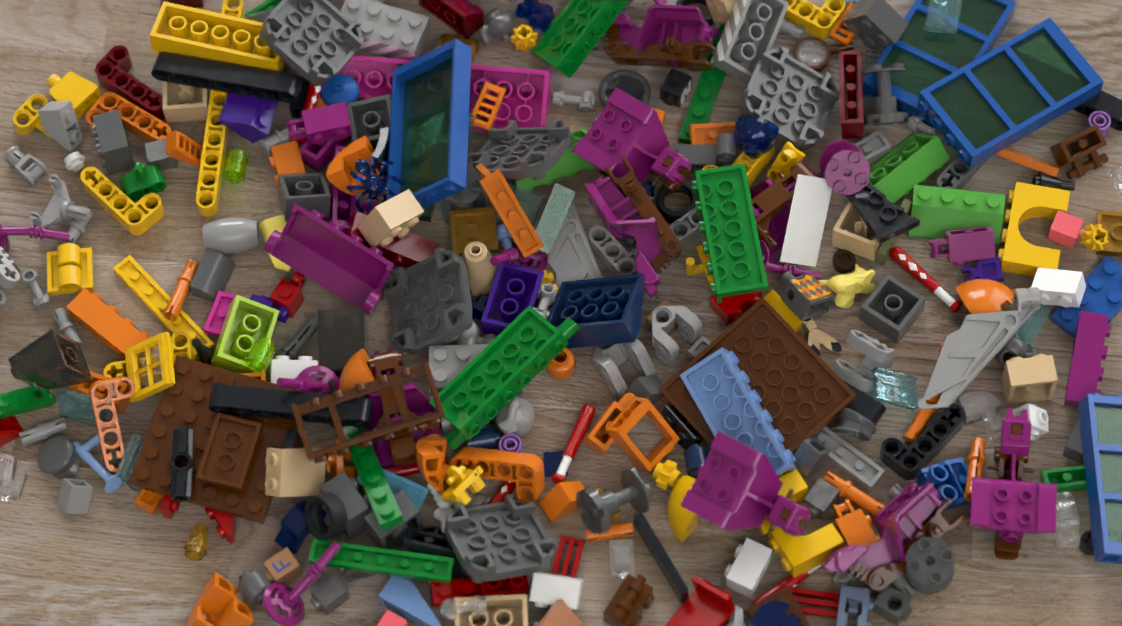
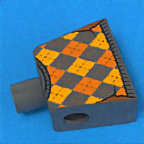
(806, 295)

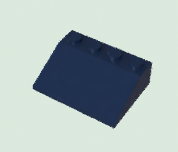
(603, 308)

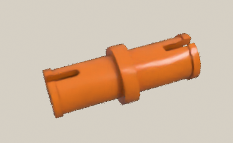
(615, 531)

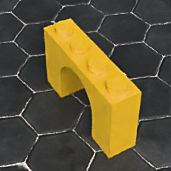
(1030, 202)
(800, 552)

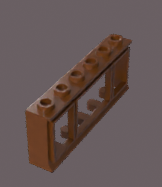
(361, 389)

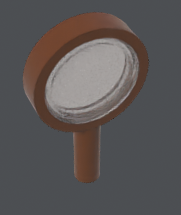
(816, 52)

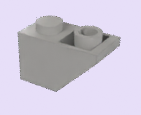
(61, 123)

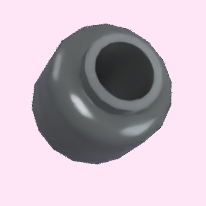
(252, 586)

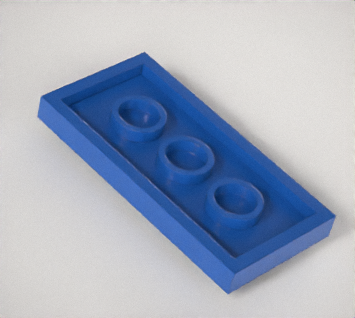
(1101, 296)

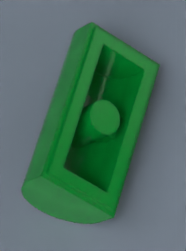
(1067, 479)

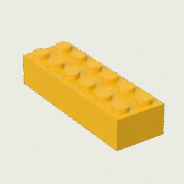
(212, 37)

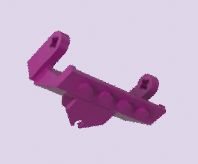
(332, 258)

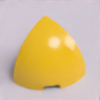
(680, 519)

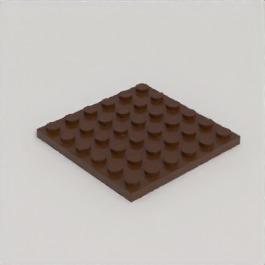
(781, 368)
(187, 406)

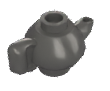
(497, 26)
(1015, 348)

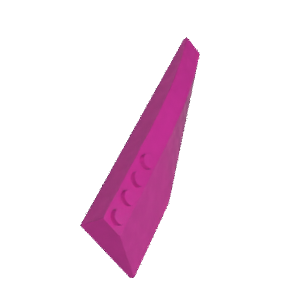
(524, 101)

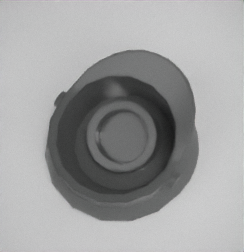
(855, 425)
(58, 457)

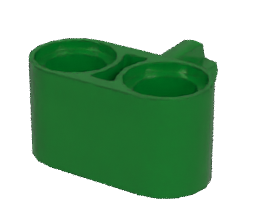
(143, 181)

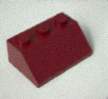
(456, 14)

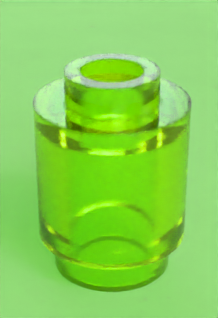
(235, 166)
(261, 354)

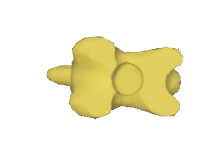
(850, 284)

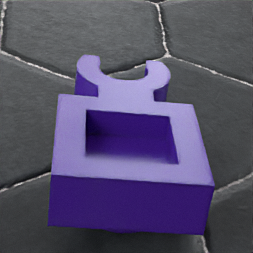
(985, 269)
(283, 315)

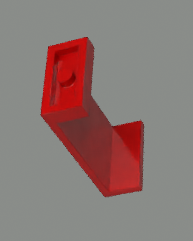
(704, 606)

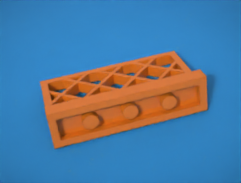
(509, 211)

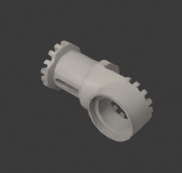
(273, 140)

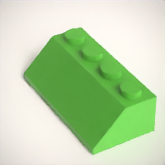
(907, 165)
(565, 167)
(955, 209)

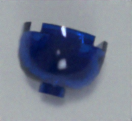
(754, 136)

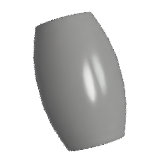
(231, 235)

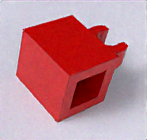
(289, 294)

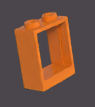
(628, 419)

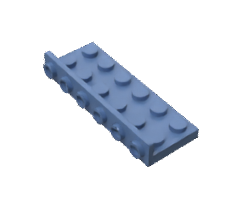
(734, 408)

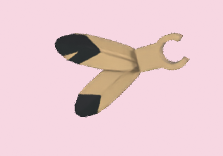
(817, 337)

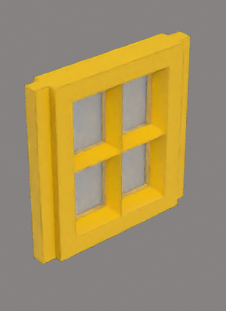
(150, 366)

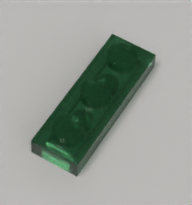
(554, 216)

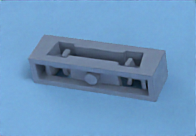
(856, 600)

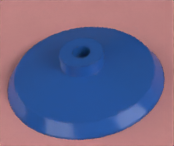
(339, 90)

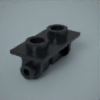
(676, 421)

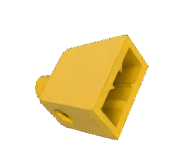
(75, 89)

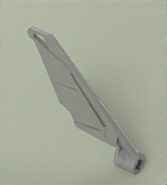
(572, 253)
(974, 346)

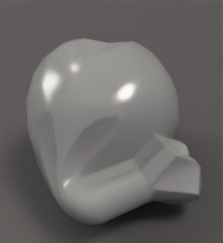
(516, 417)

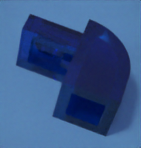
(294, 528)
(774, 614)

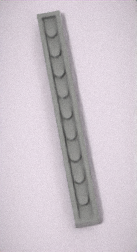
(841, 454)

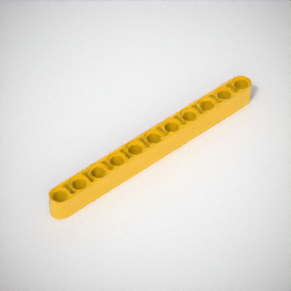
(215, 134)

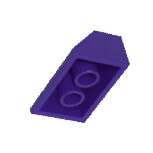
(248, 116)
(510, 295)

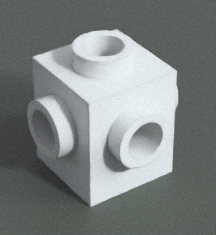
(1038, 418)

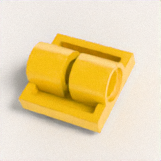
(70, 270)

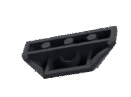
(432, 542)

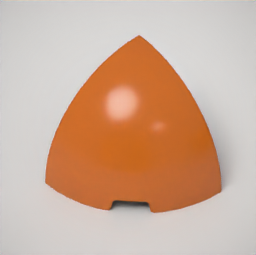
(340, 167)
(984, 295)
(356, 371)
(430, 459)
(220, 605)

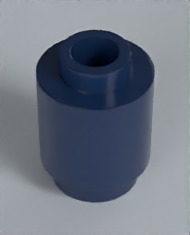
(486, 438)
(694, 457)

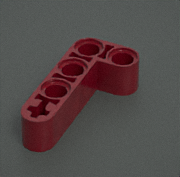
(118, 76)

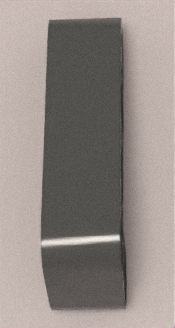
(701, 155)
(957, 180)

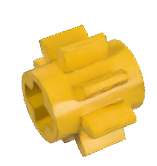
(524, 37)
(1094, 237)
(666, 474)

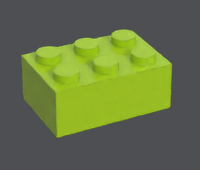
(242, 326)

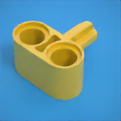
(31, 115)

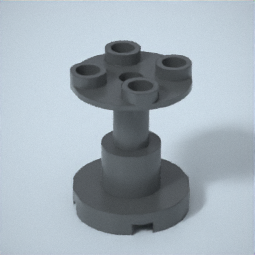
(885, 104)
(467, 198)
(600, 507)
(930, 565)

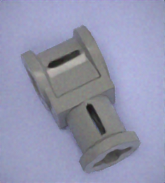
(26, 165)

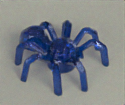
(373, 183)

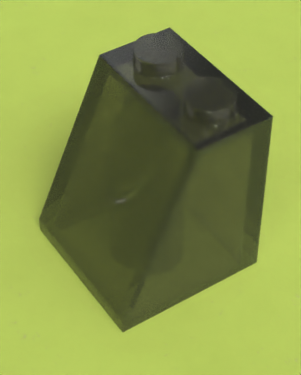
(340, 337)
(51, 362)

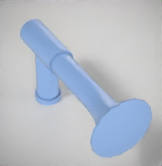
(111, 480)

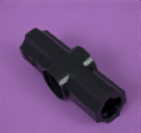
(182, 477)

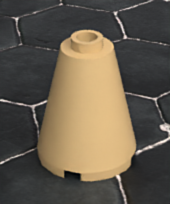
(479, 269)

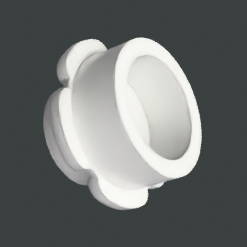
(74, 161)

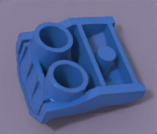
(948, 480)

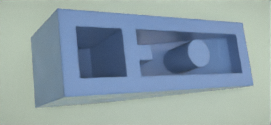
(404, 599)

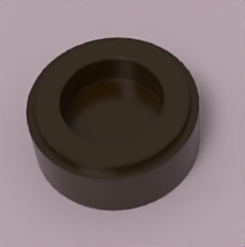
(844, 261)

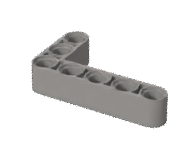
(626, 260)

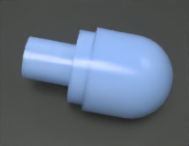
(504, 237)

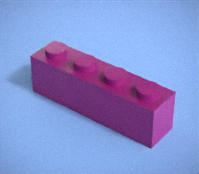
(342, 204)
(1087, 357)

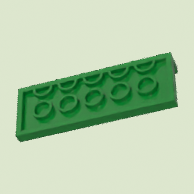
(577, 32)
(729, 231)
(500, 372)

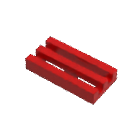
(571, 541)
(813, 602)

